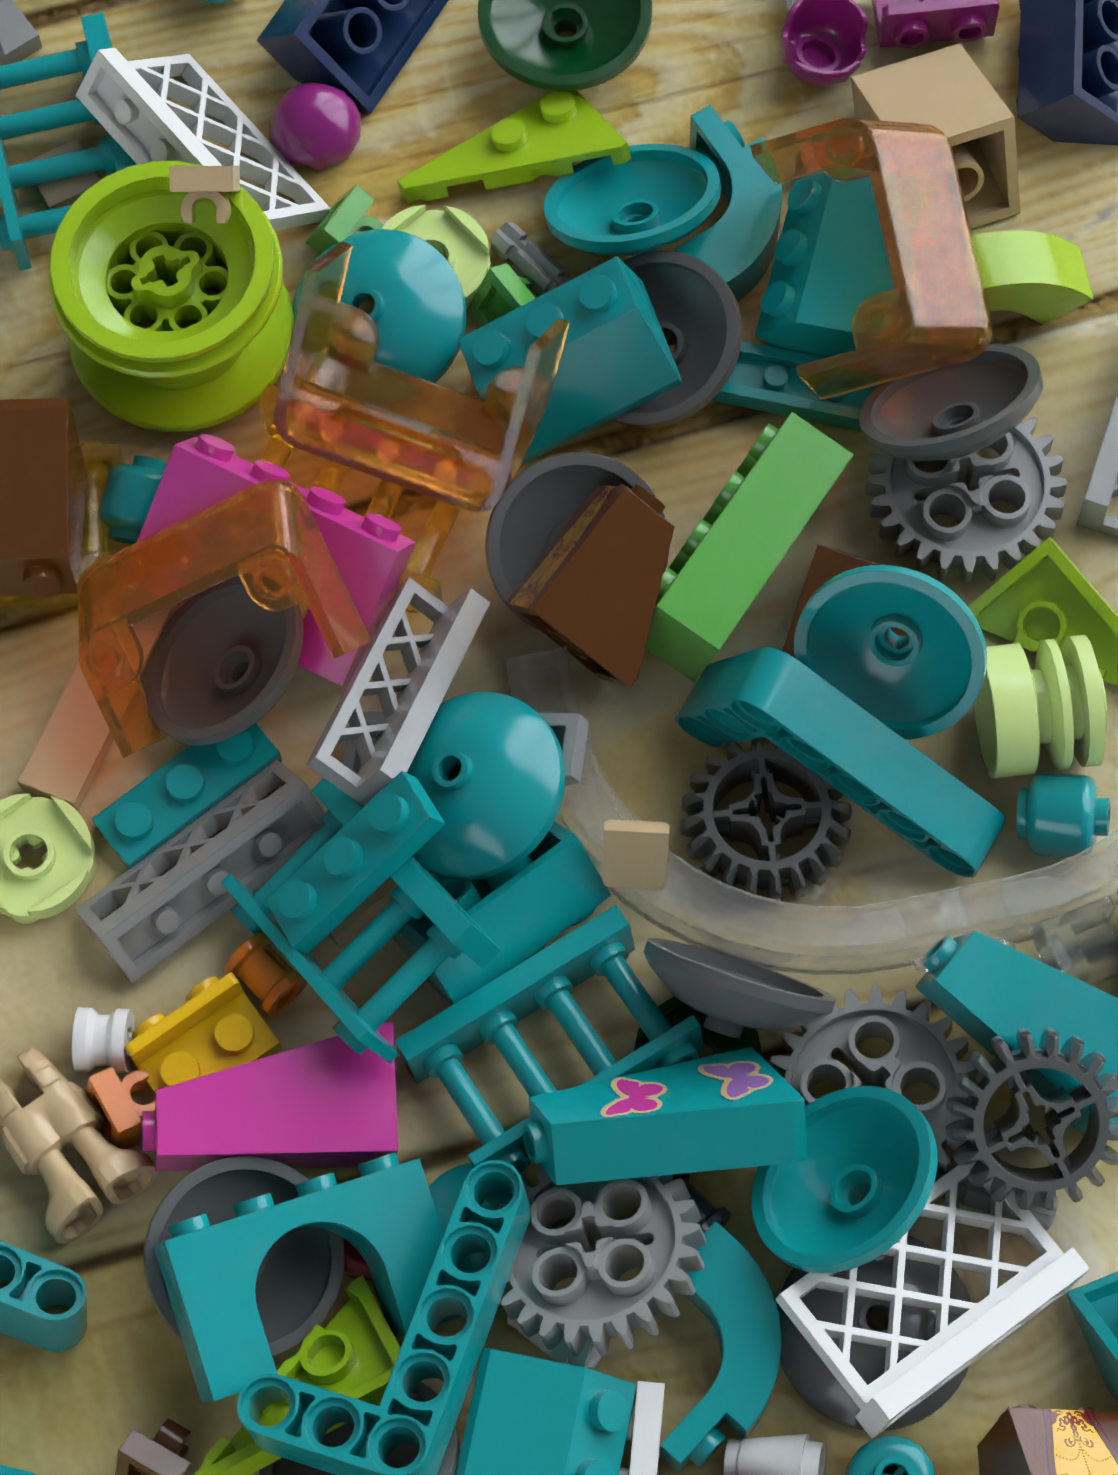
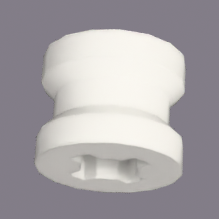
(102, 1039)

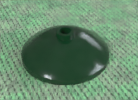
(526, 43)

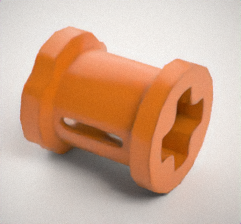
(265, 973)

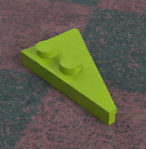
(524, 146)
(1050, 600)
(345, 1357)

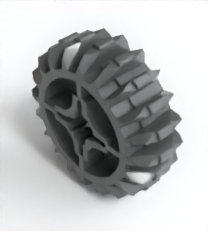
(742, 824)
(1063, 1169)

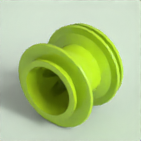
(134, 259)

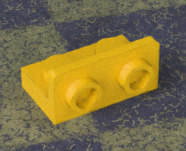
(203, 1036)

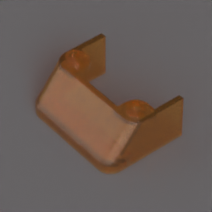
(938, 295)
(398, 424)
(256, 533)

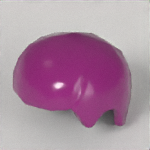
(824, 40)
(315, 125)

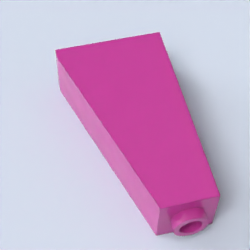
(293, 1107)

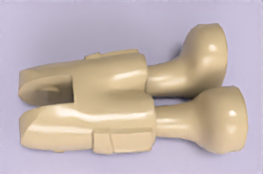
(60, 1122)

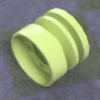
(1050, 705)

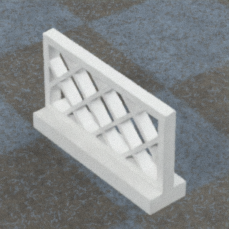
(134, 110)
(956, 1344)

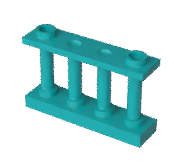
(107, 156)
(413, 897)
(544, 983)

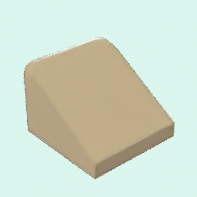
(635, 854)

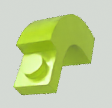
(1032, 273)

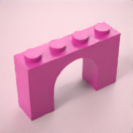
(365, 549)

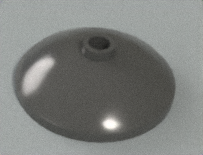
(703, 323)
(953, 407)
(539, 507)
(221, 664)
(735, 991)
(297, 1273)
(813, 1378)

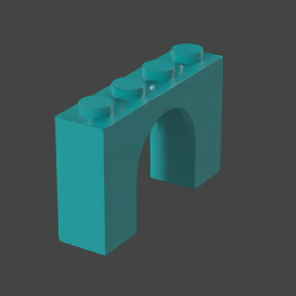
(216, 1267)

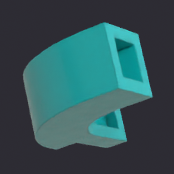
(747, 233)
(748, 1329)

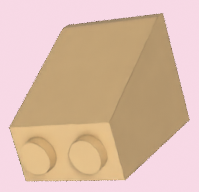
(957, 98)

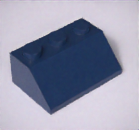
(348, 42)
(1069, 69)

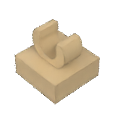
(204, 183)

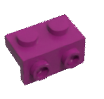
(928, 21)

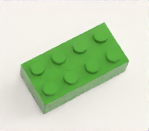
(741, 542)

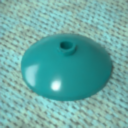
(633, 204)
(415, 299)
(905, 682)
(505, 786)
(858, 1189)

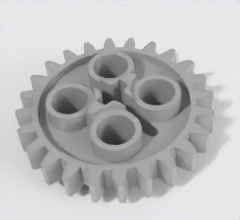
(965, 492)
(916, 1056)
(597, 1253)

